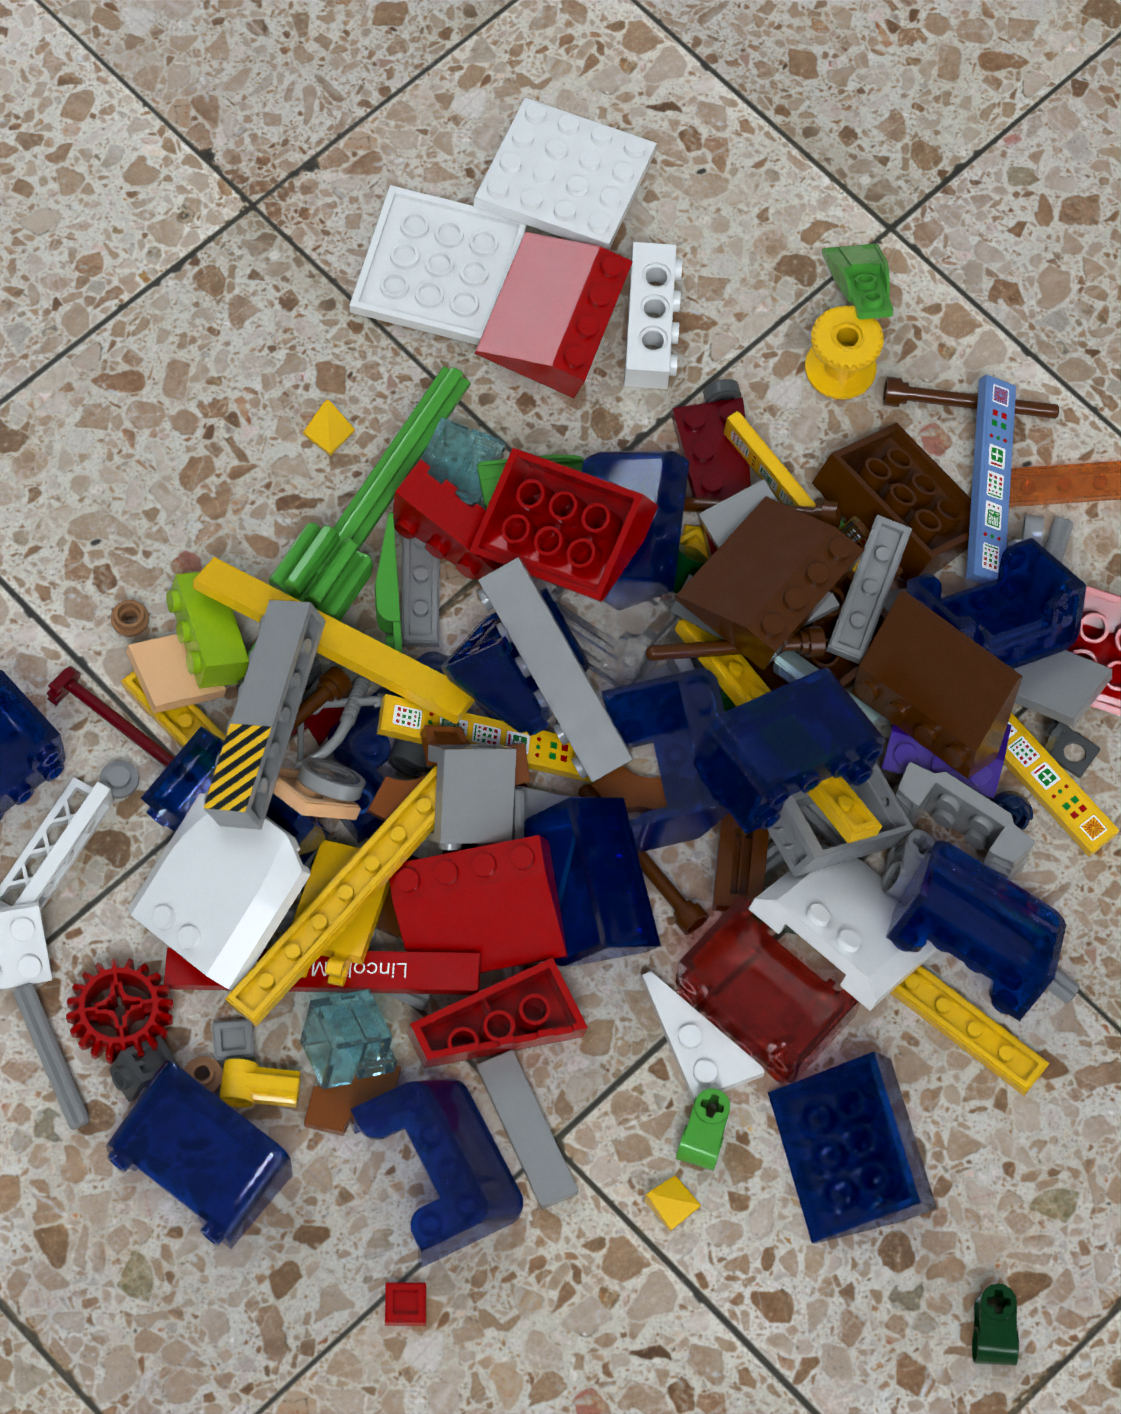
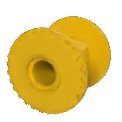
(843, 353)

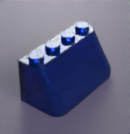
(663, 480)
(597, 879)

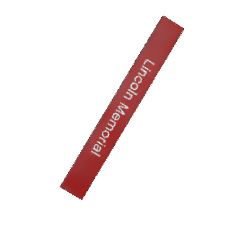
(380, 973)

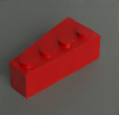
(512, 1014)

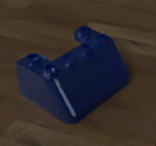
(673, 716)
(982, 923)
(458, 1156)

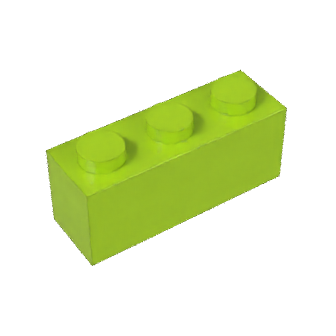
(209, 635)

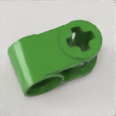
(704, 1134)

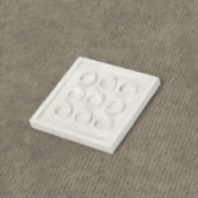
(565, 174)
(435, 265)

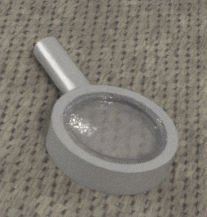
(331, 779)

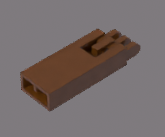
(738, 865)

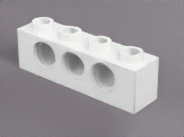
(644, 366)

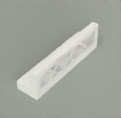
(66, 849)

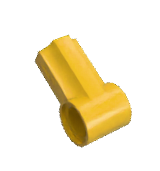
(248, 1083)

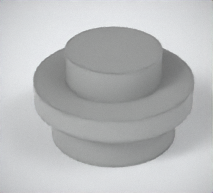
(120, 778)

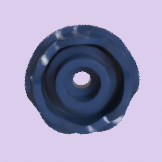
(1016, 805)

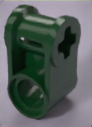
(994, 1334)

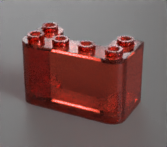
(762, 994)

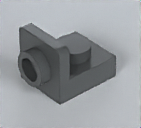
(134, 1073)

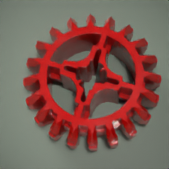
(104, 1011)

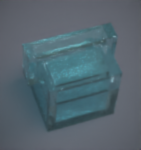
(455, 456)
(347, 1038)

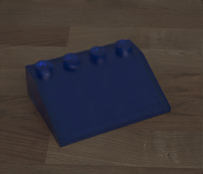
(851, 1149)

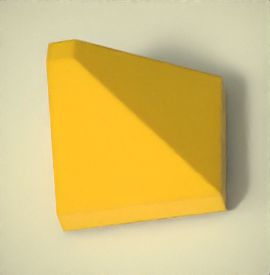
(328, 428)
(672, 1202)

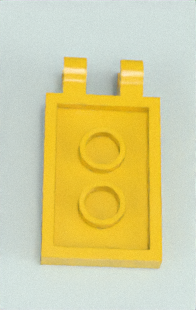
(356, 937)

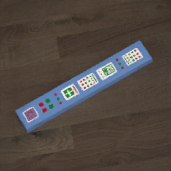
(991, 478)

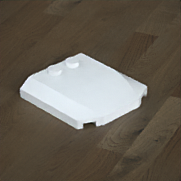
(221, 892)
(846, 921)

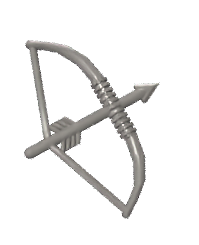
(352, 707)

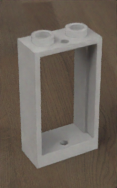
(802, 849)

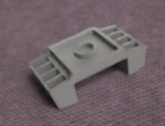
(969, 813)

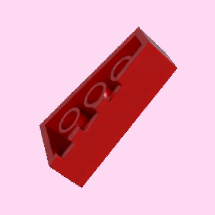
(440, 520)

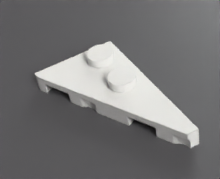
(699, 1048)

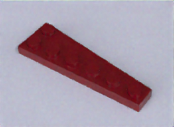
(715, 464)

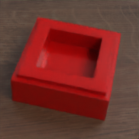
(405, 1303)

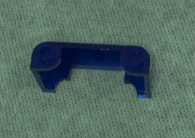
(489, 674)
(201, 1153)

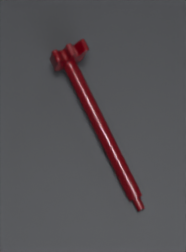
(68, 682)

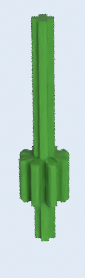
(326, 562)

